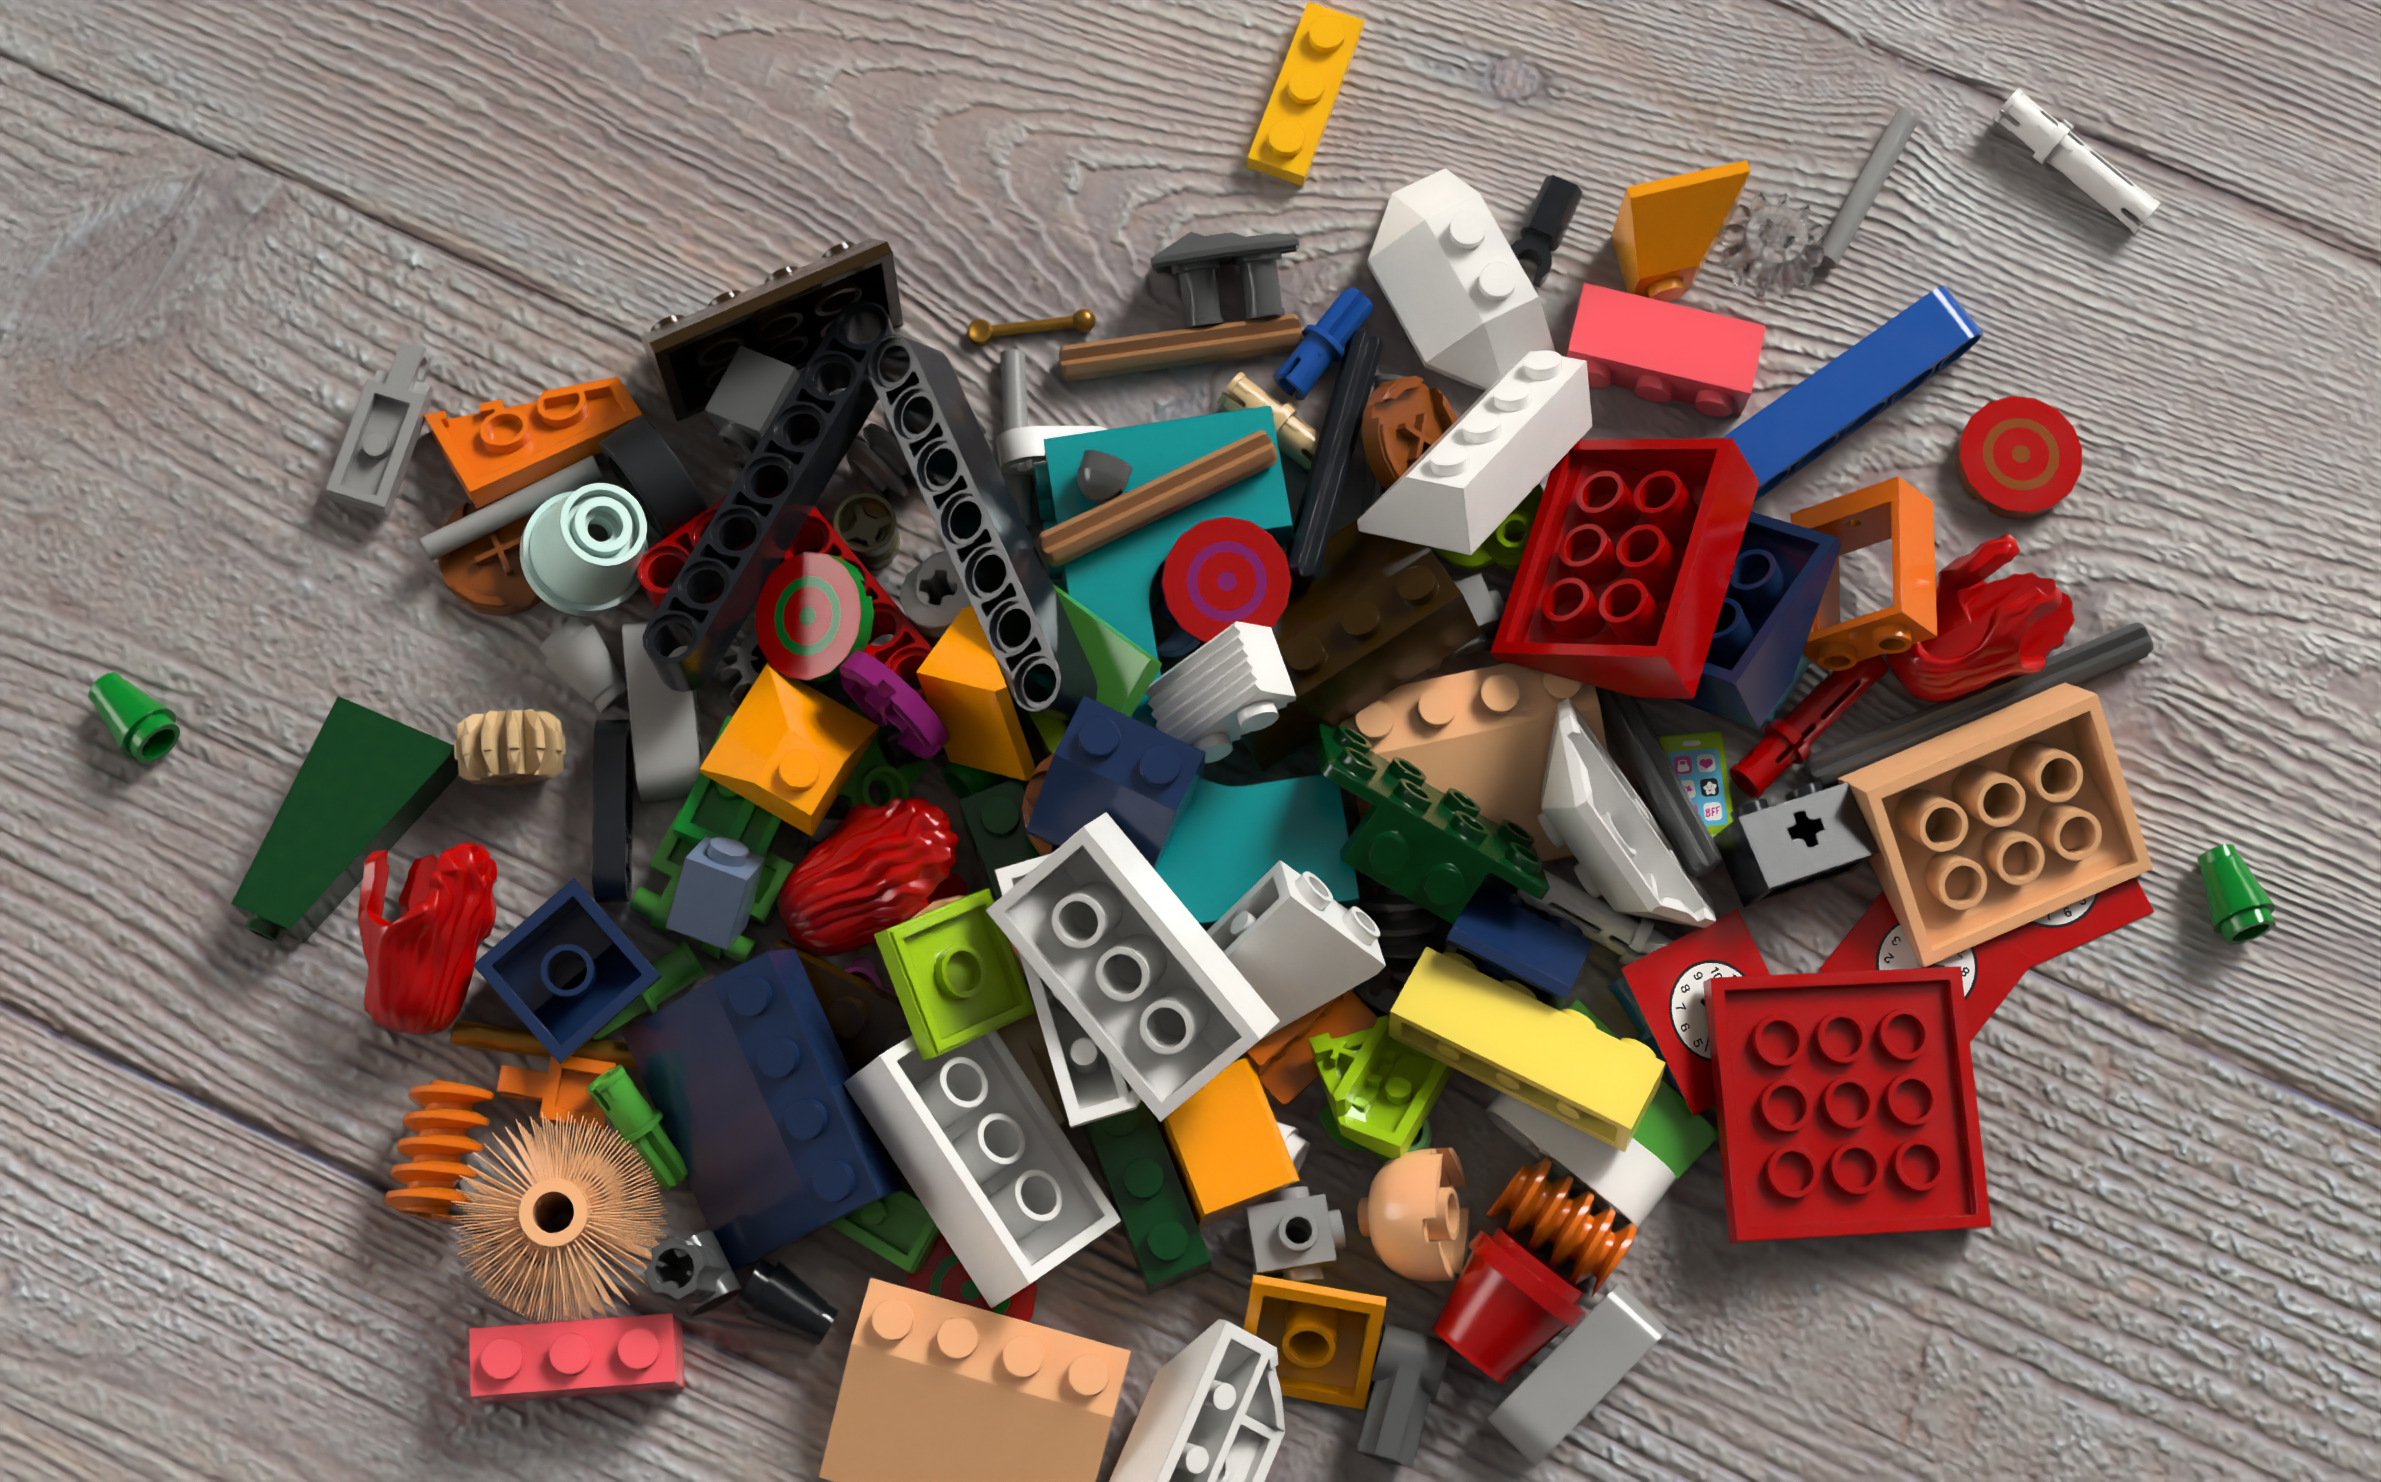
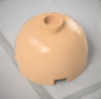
(1417, 1215)

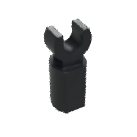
(1547, 224)

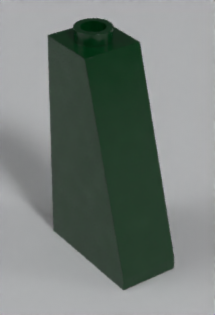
(351, 797)

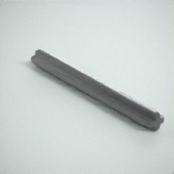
(2070, 666)

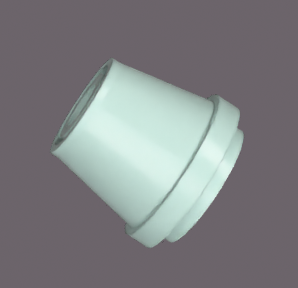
(573, 568)

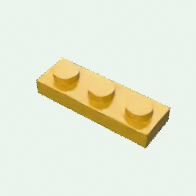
(1305, 94)

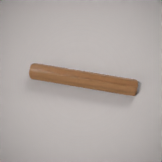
(1180, 347)
(1157, 498)

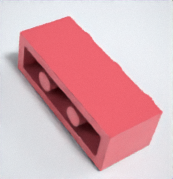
(1665, 350)
(576, 1358)

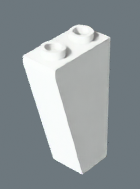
(1297, 943)

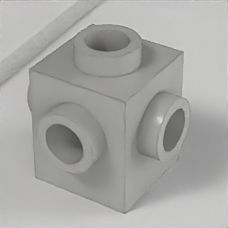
(1275, 1254)

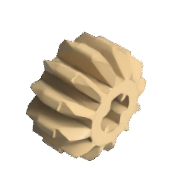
(509, 747)

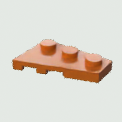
(527, 442)

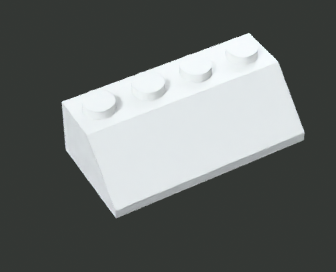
(1488, 457)
(1132, 965)
(983, 1160)

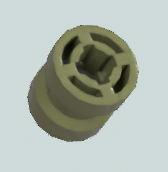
(864, 518)

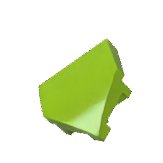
(1378, 1086)

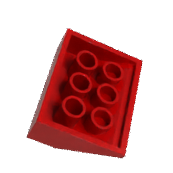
(1629, 564)

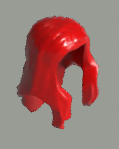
(1984, 627)
(870, 876)
(427, 956)

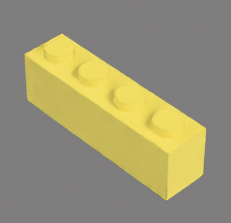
(1526, 1047)

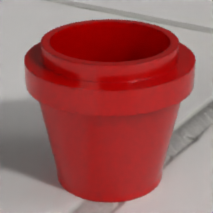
(1506, 1306)

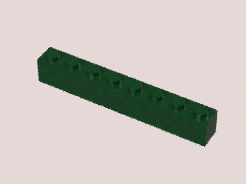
(1124, 1145)

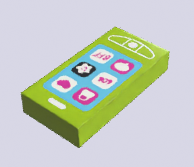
(1703, 772)

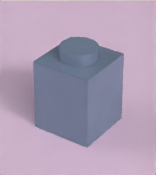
(716, 891)

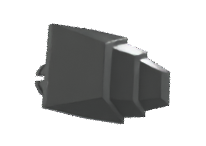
(1197, 258)

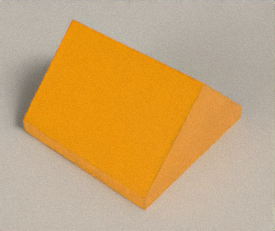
(974, 701)
(1227, 1145)
(1321, 1338)

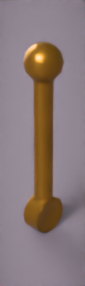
(981, 332)

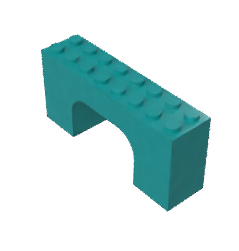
(1227, 831)

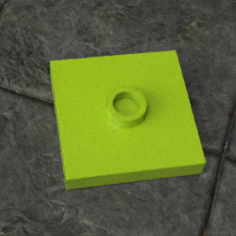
(954, 974)

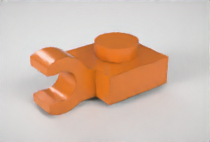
(558, 1089)

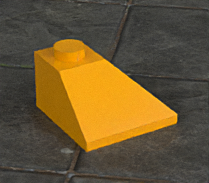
(1673, 227)
(789, 749)

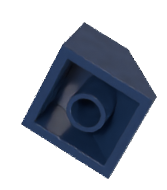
(1118, 769)
(1519, 945)
(567, 971)

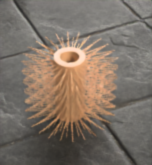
(548, 1195)

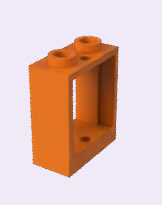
(1860, 520)

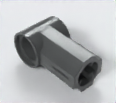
(693, 1272)
(1404, 1380)

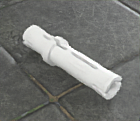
(2076, 160)
(1598, 920)

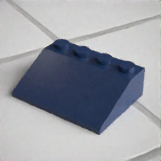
(761, 1107)

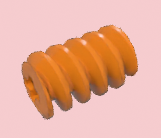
(437, 1150)
(1564, 1223)

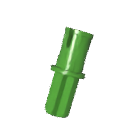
(677, 970)
(638, 1124)

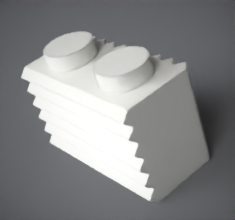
(1223, 690)

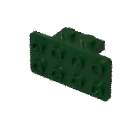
(1419, 838)

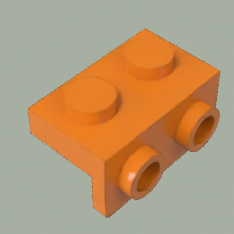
(1285, 1058)

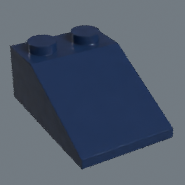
(1764, 619)

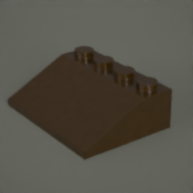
(777, 319)
(1359, 633)

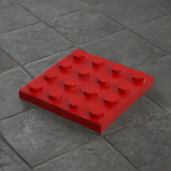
(1846, 1104)

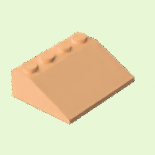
(1480, 736)
(2000, 821)
(968, 1396)

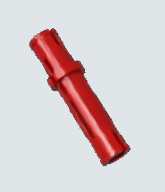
(1790, 738)

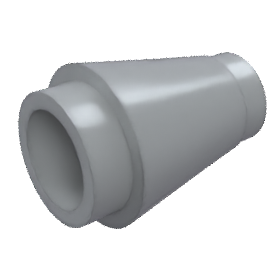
(585, 664)

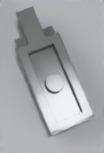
(383, 434)

